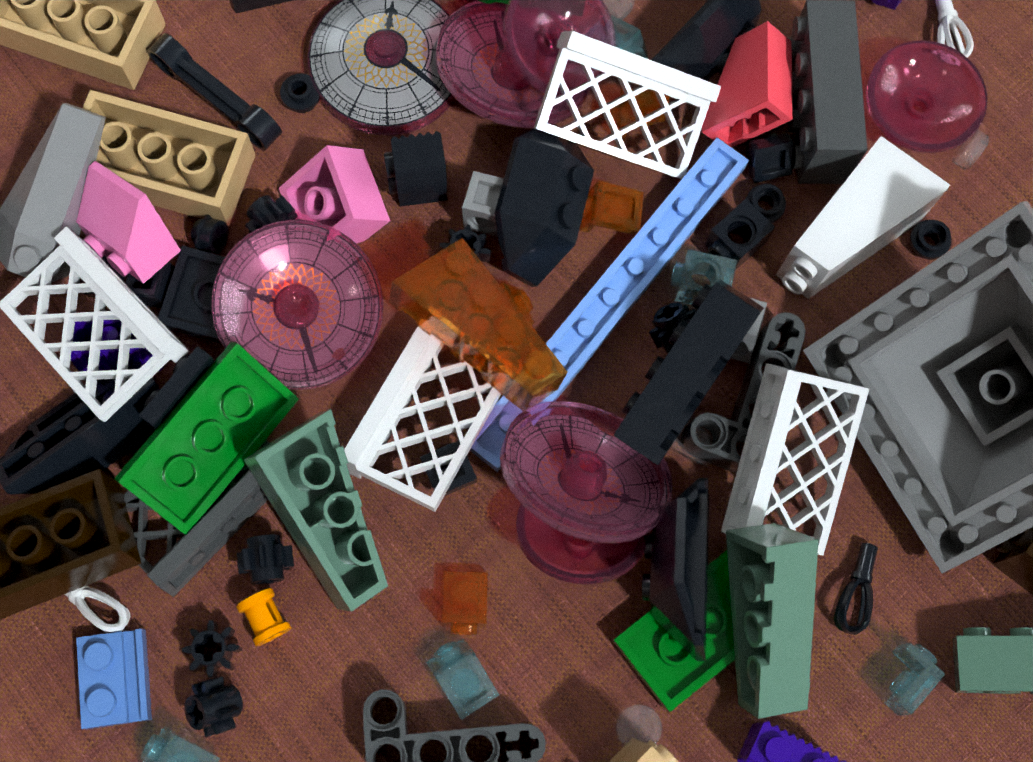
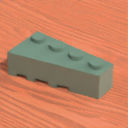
(316, 500)
(772, 616)
(993, 662)

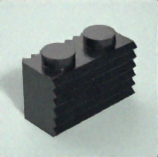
(417, 169)

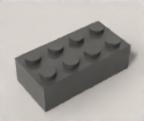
(826, 93)

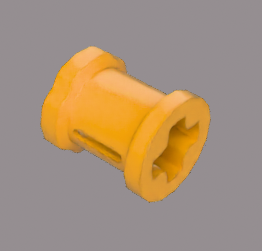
(263, 617)

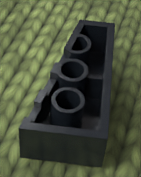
(688, 370)

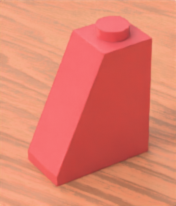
(753, 87)

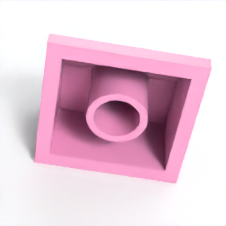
(338, 192)
(123, 225)

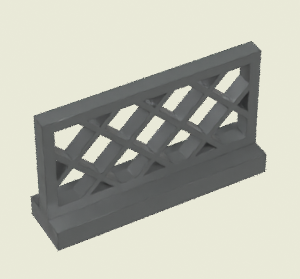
(204, 539)

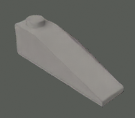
(49, 191)

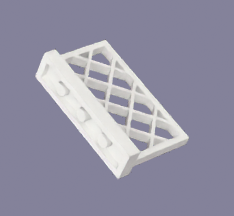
(632, 69)
(124, 306)
(392, 405)
(766, 446)

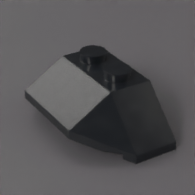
(708, 36)
(541, 204)
(74, 440)
(681, 568)

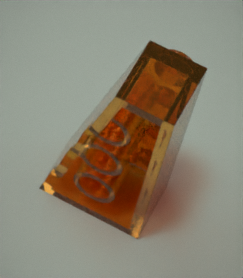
(480, 324)

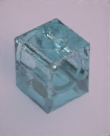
(697, 262)

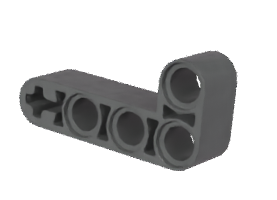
(730, 431)
(454, 740)

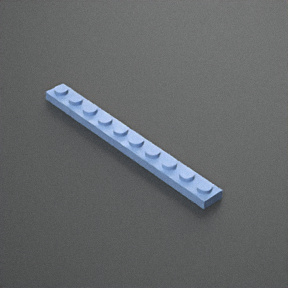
(625, 281)

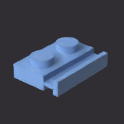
(113, 679)

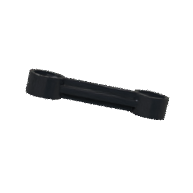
(178, 63)

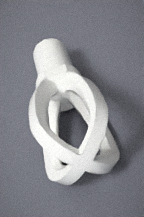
(948, 17)
(77, 598)

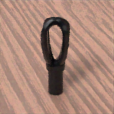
(860, 576)

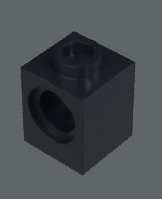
(747, 223)

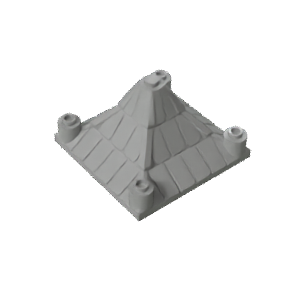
(950, 389)

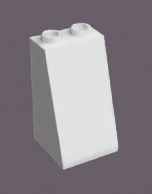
(870, 210)

